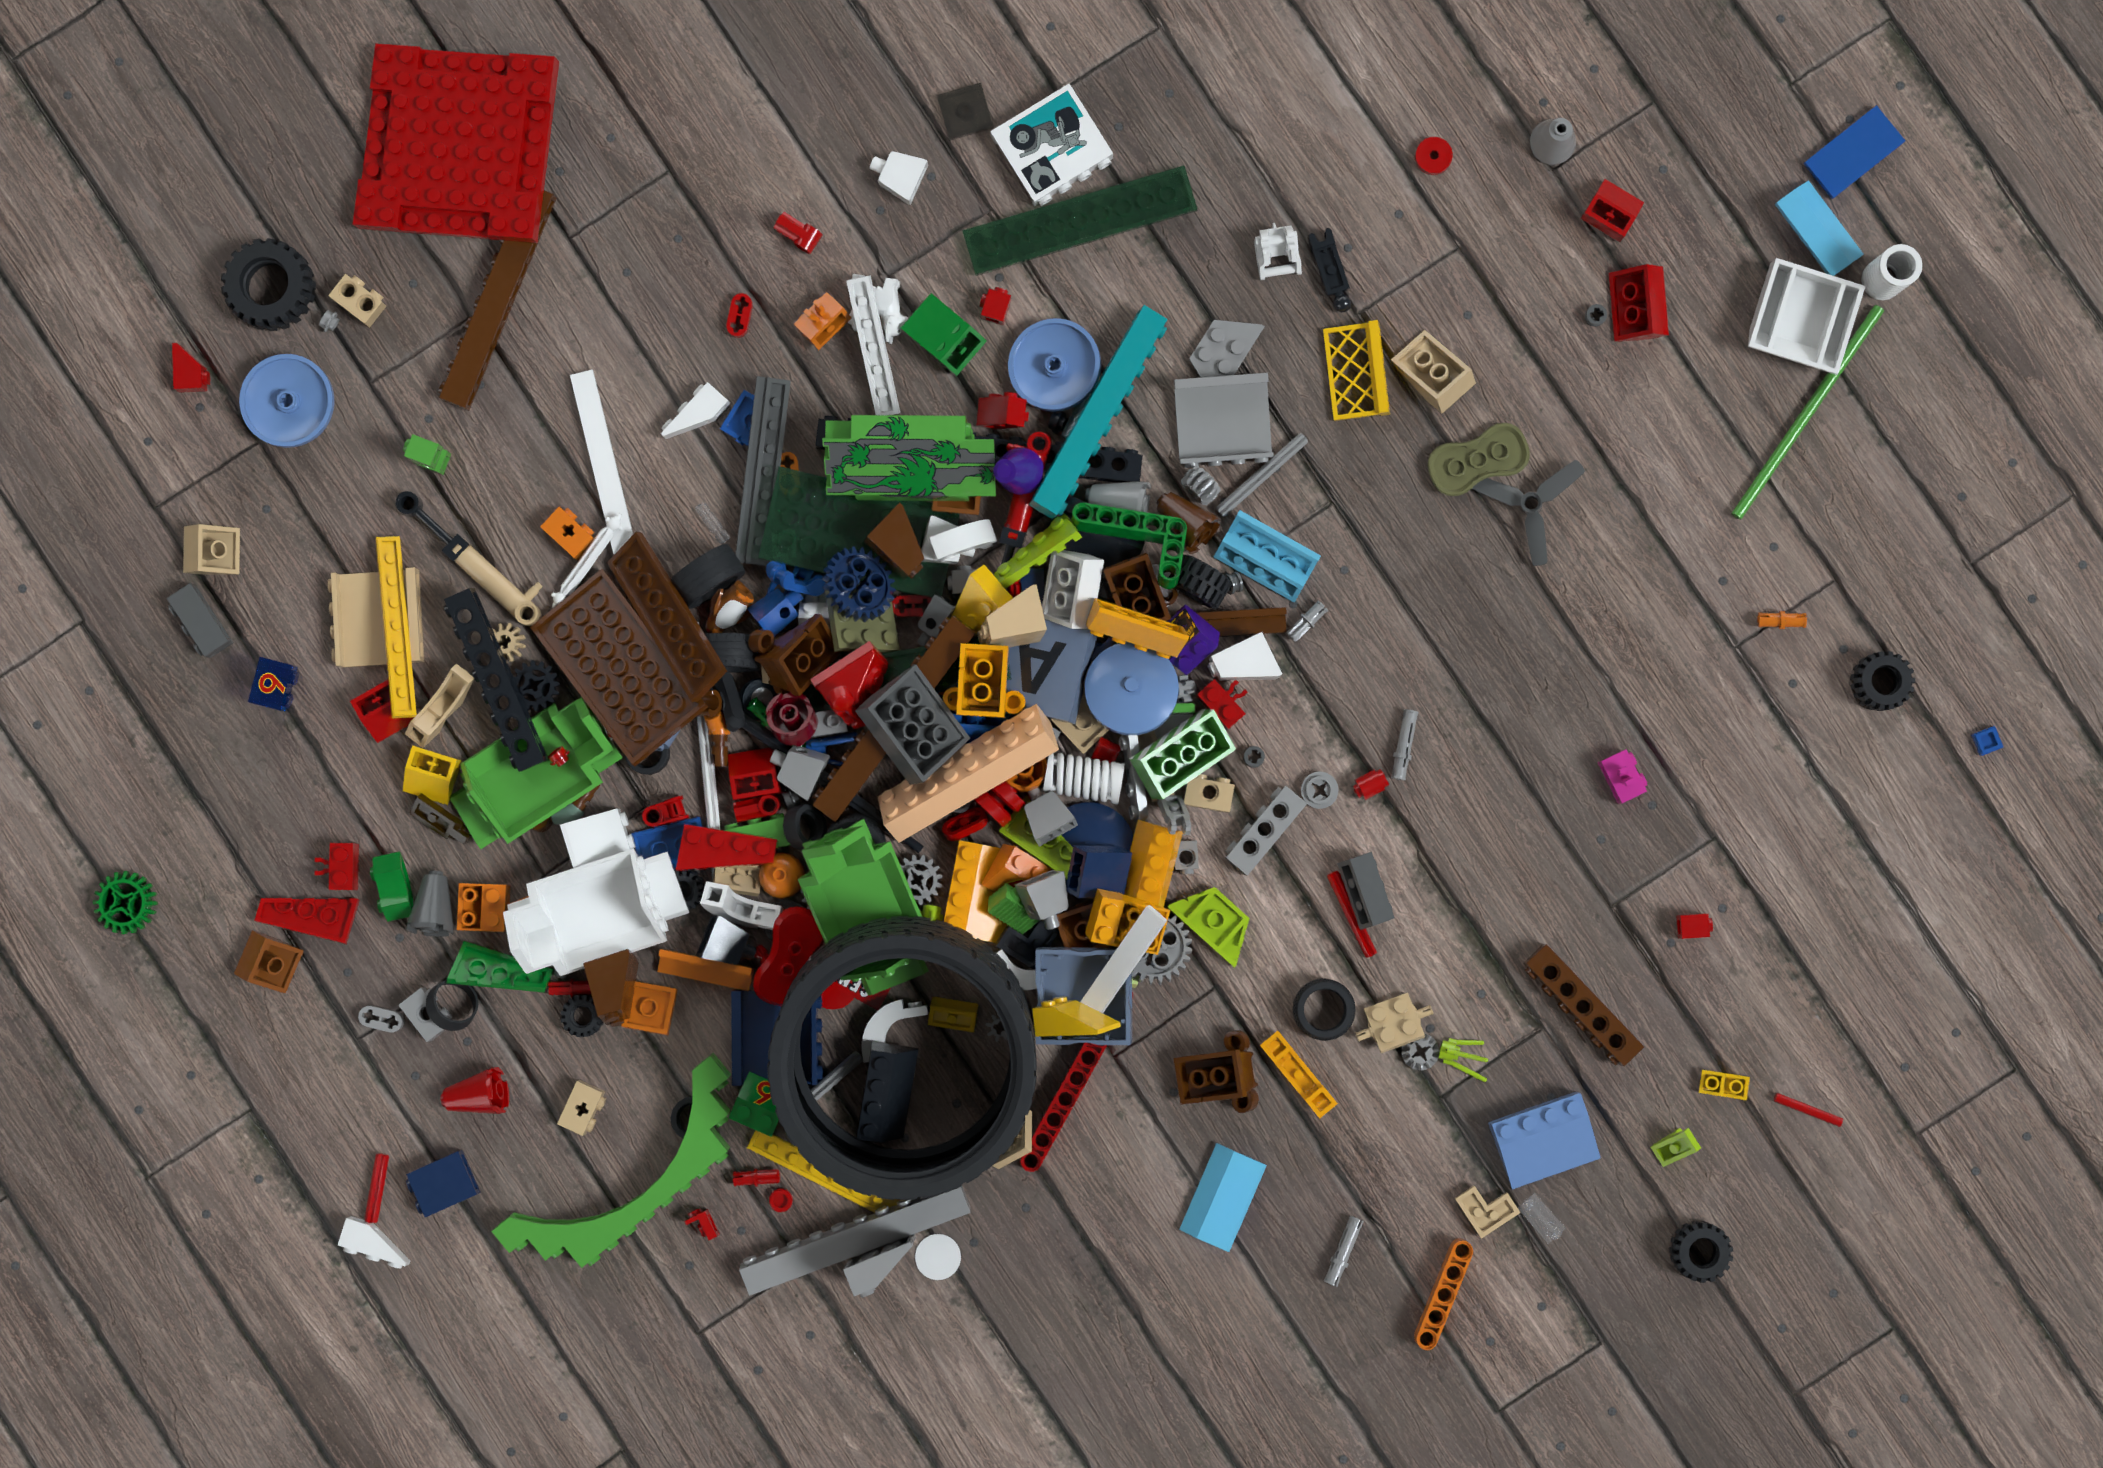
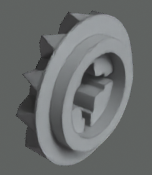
(1330, 790)
(1418, 1062)

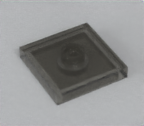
(965, 111)

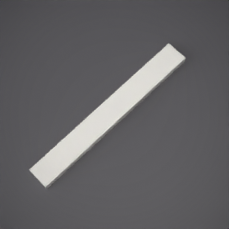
(601, 454)

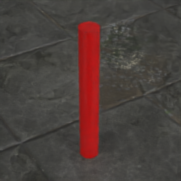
(1807, 1109)

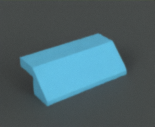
(1819, 229)
(1267, 556)
(1222, 1197)

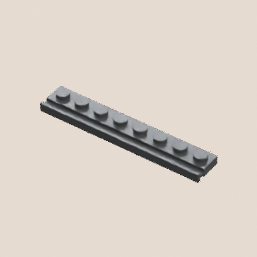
(762, 464)

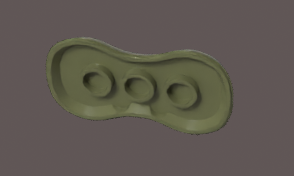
(1496, 452)

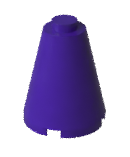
(1019, 471)

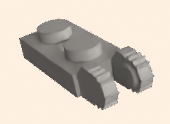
(1175, 814)

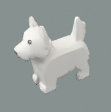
(888, 308)

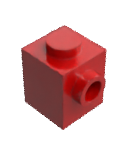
(995, 305)

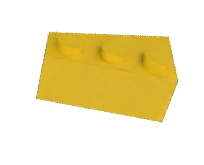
(980, 598)

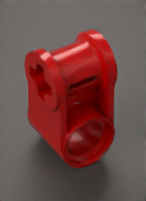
(667, 812)

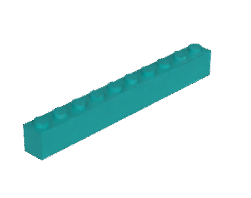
(1098, 412)

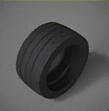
(706, 574)
(734, 651)

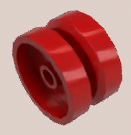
(997, 798)

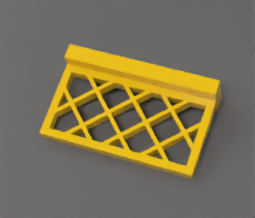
(1377, 370)

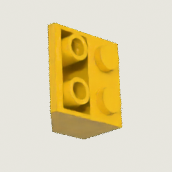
(430, 774)

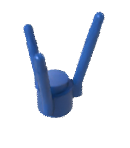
(821, 744)

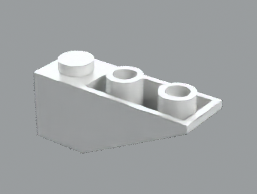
(701, 410)
(370, 1240)

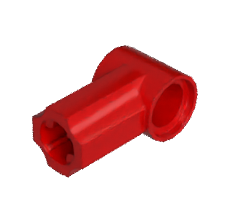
(802, 235)
(754, 808)

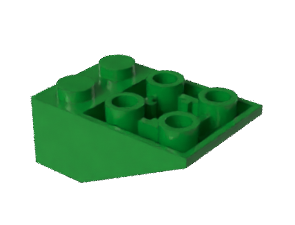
(943, 334)

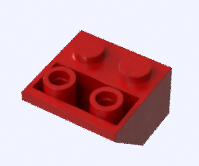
(1612, 210)
(375, 712)
(753, 774)

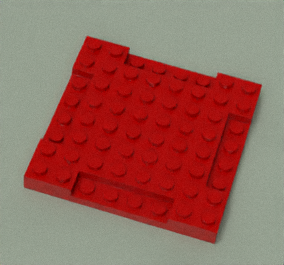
(457, 143)

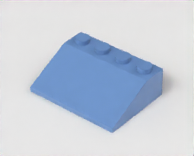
(1545, 1139)

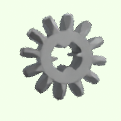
(1200, 485)

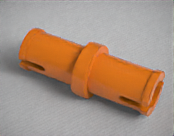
(1782, 620)

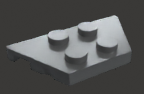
(1224, 348)

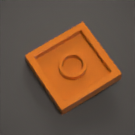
(651, 1008)

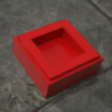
(1106, 751)

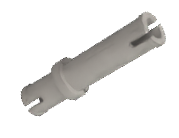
(1402, 754)
(1343, 1251)

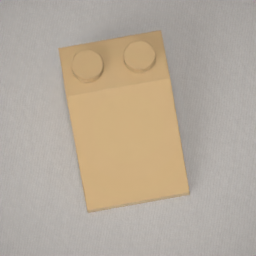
(1434, 371)

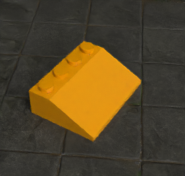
(968, 898)

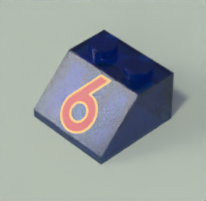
(273, 684)

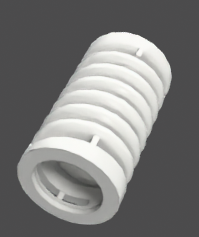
(1905, 264)
(1084, 778)

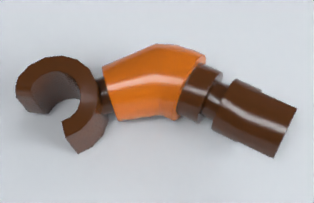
(716, 727)

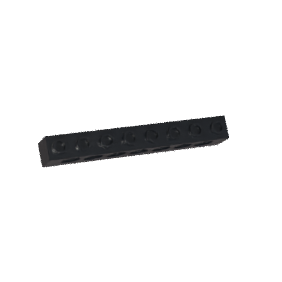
(507, 686)

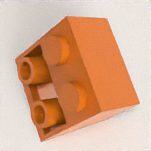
(482, 907)

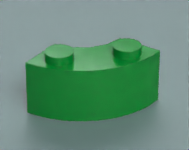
(393, 886)

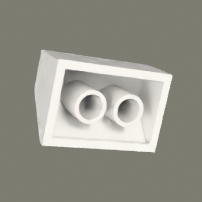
(1071, 588)

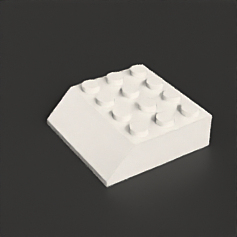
(1805, 315)

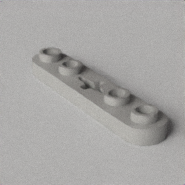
(1134, 787)

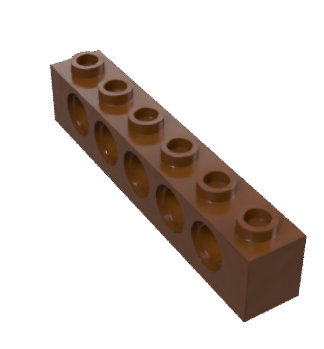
(1628, 1045)

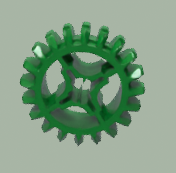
(119, 894)

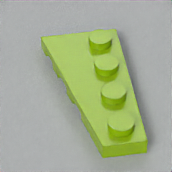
(1054, 854)

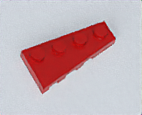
(718, 848)

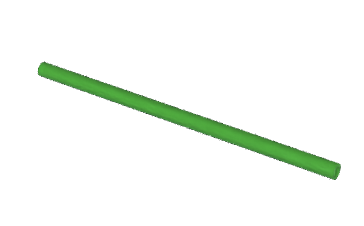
(1805, 415)

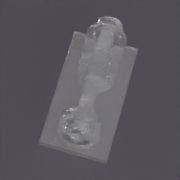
(1541, 1218)

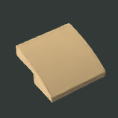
(739, 878)

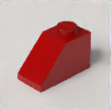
(188, 372)

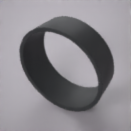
(442, 1021)

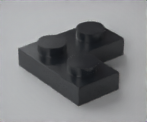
(1023, 946)

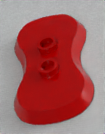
(794, 942)

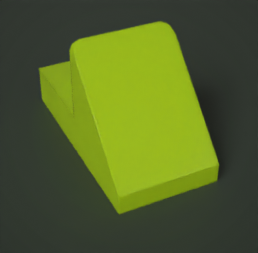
(1675, 1146)

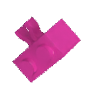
(1623, 776)

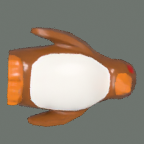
(729, 607)

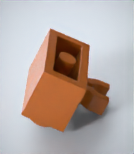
(822, 320)

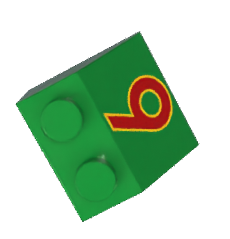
(755, 1105)

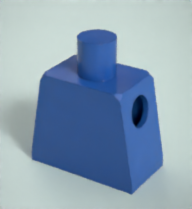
(775, 610)

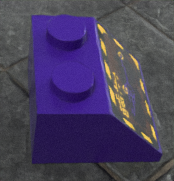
(1201, 642)

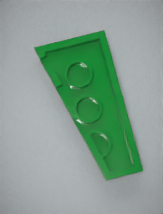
(494, 969)

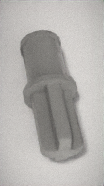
(1307, 621)

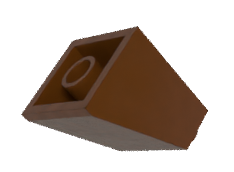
(896, 544)
(612, 985)

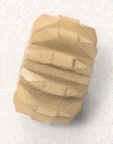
(511, 635)

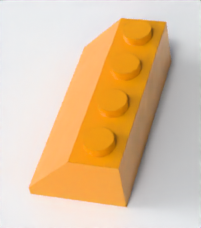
(1137, 628)
(1152, 862)

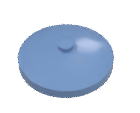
(1054, 364)
(286, 400)
(1131, 689)

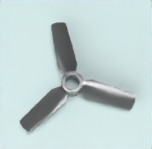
(1546, 492)

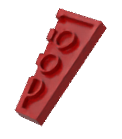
(319, 918)

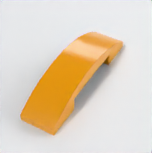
(1298, 1074)

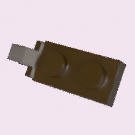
(439, 819)

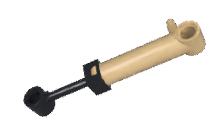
(476, 565)

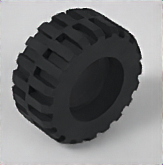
(243, 268)

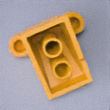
(983, 683)

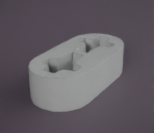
(382, 1013)

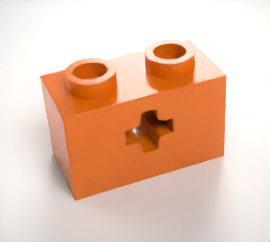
(558, 523)

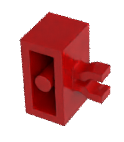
(1002, 411)
(1226, 708)
(343, 866)

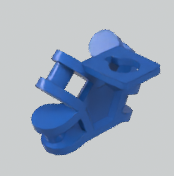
(790, 581)

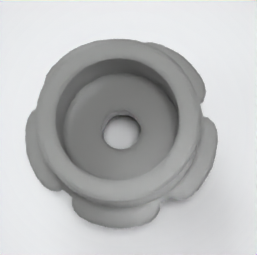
(329, 321)

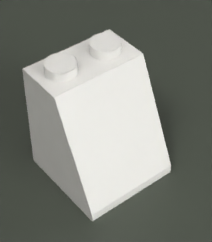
(1245, 661)
(597, 837)

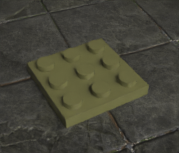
(852, 634)

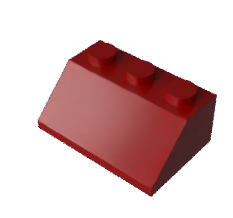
(1638, 303)

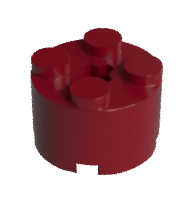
(791, 718)

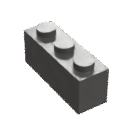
(199, 621)
(1366, 890)

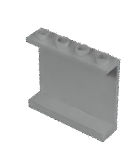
(1223, 419)

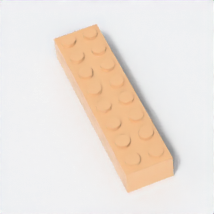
(969, 773)

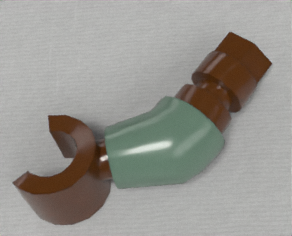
(569, 813)

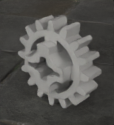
(931, 871)

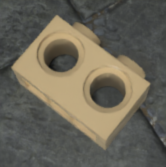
(356, 302)

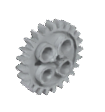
(1173, 954)

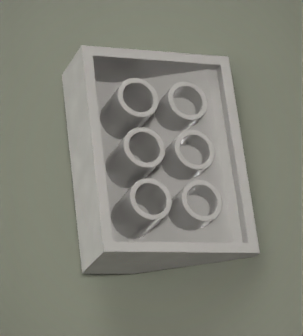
(869, 1269)

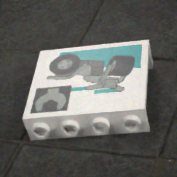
(1053, 145)

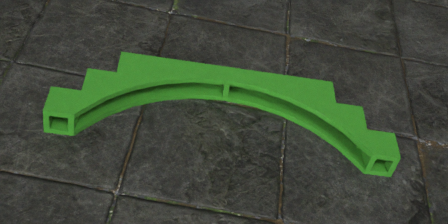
(593, 1234)

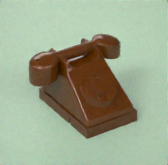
(1137, 588)
(795, 655)
(1219, 1075)

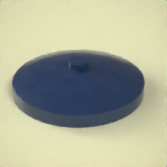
(1098, 827)

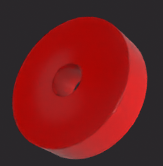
(1433, 166)

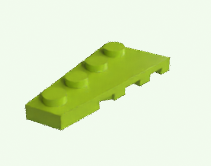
(1036, 552)

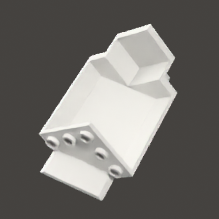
(594, 912)

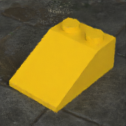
(1070, 1018)

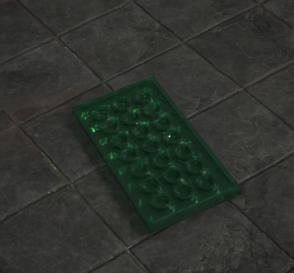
(811, 527)

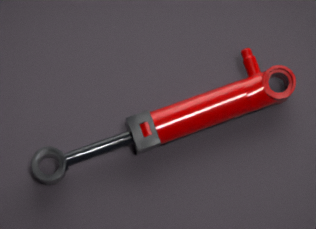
(1019, 512)

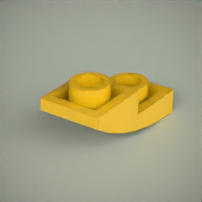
(1724, 1084)

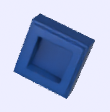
(1987, 740)

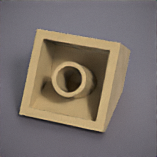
(211, 550)

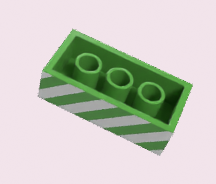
(1182, 754)

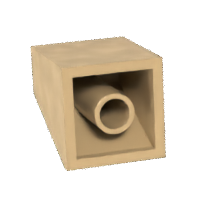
(1015, 622)

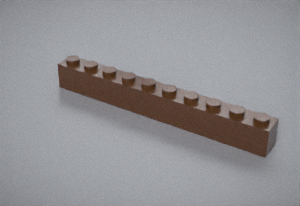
(490, 316)
(868, 753)

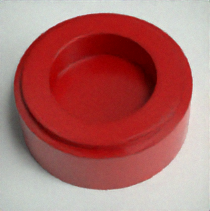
(781, 1200)

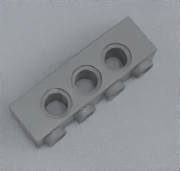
(1293, 806)

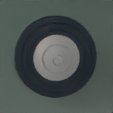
(753, 689)

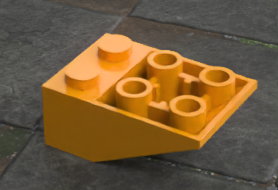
(1115, 915)

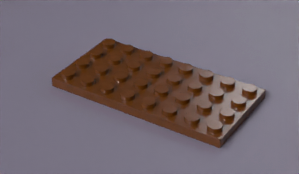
(617, 667)

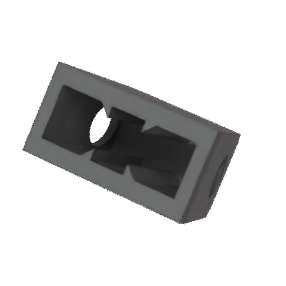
(936, 612)

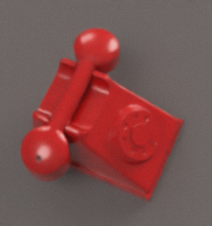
(852, 682)

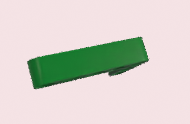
(1138, 532)

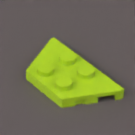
(1215, 921)

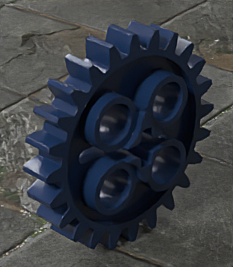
(841, 570)

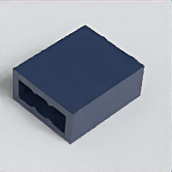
(1097, 868)
(442, 1183)

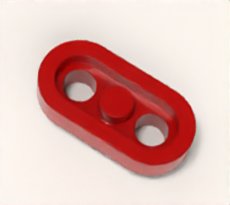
(965, 824)

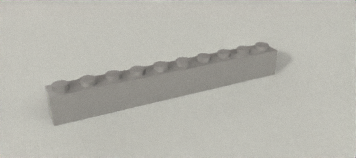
(851, 1239)

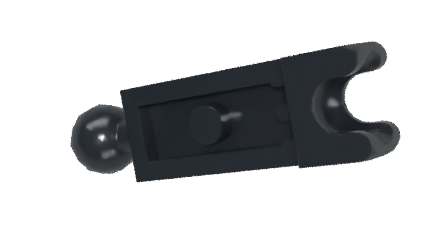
(1331, 269)

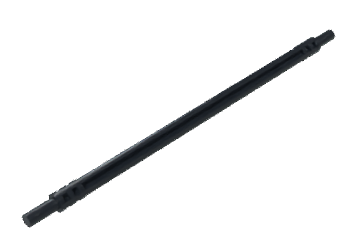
(857, 802)

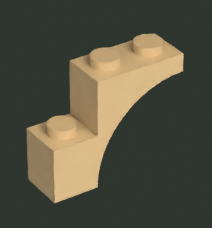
(444, 702)

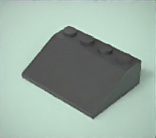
(913, 725)

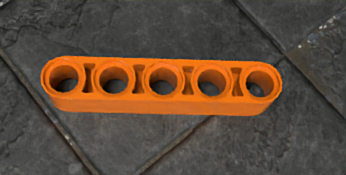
(1443, 1306)

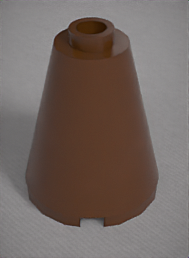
(1200, 522)

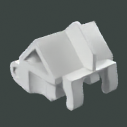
(1277, 243)

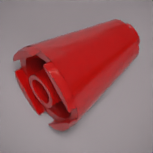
(478, 1093)

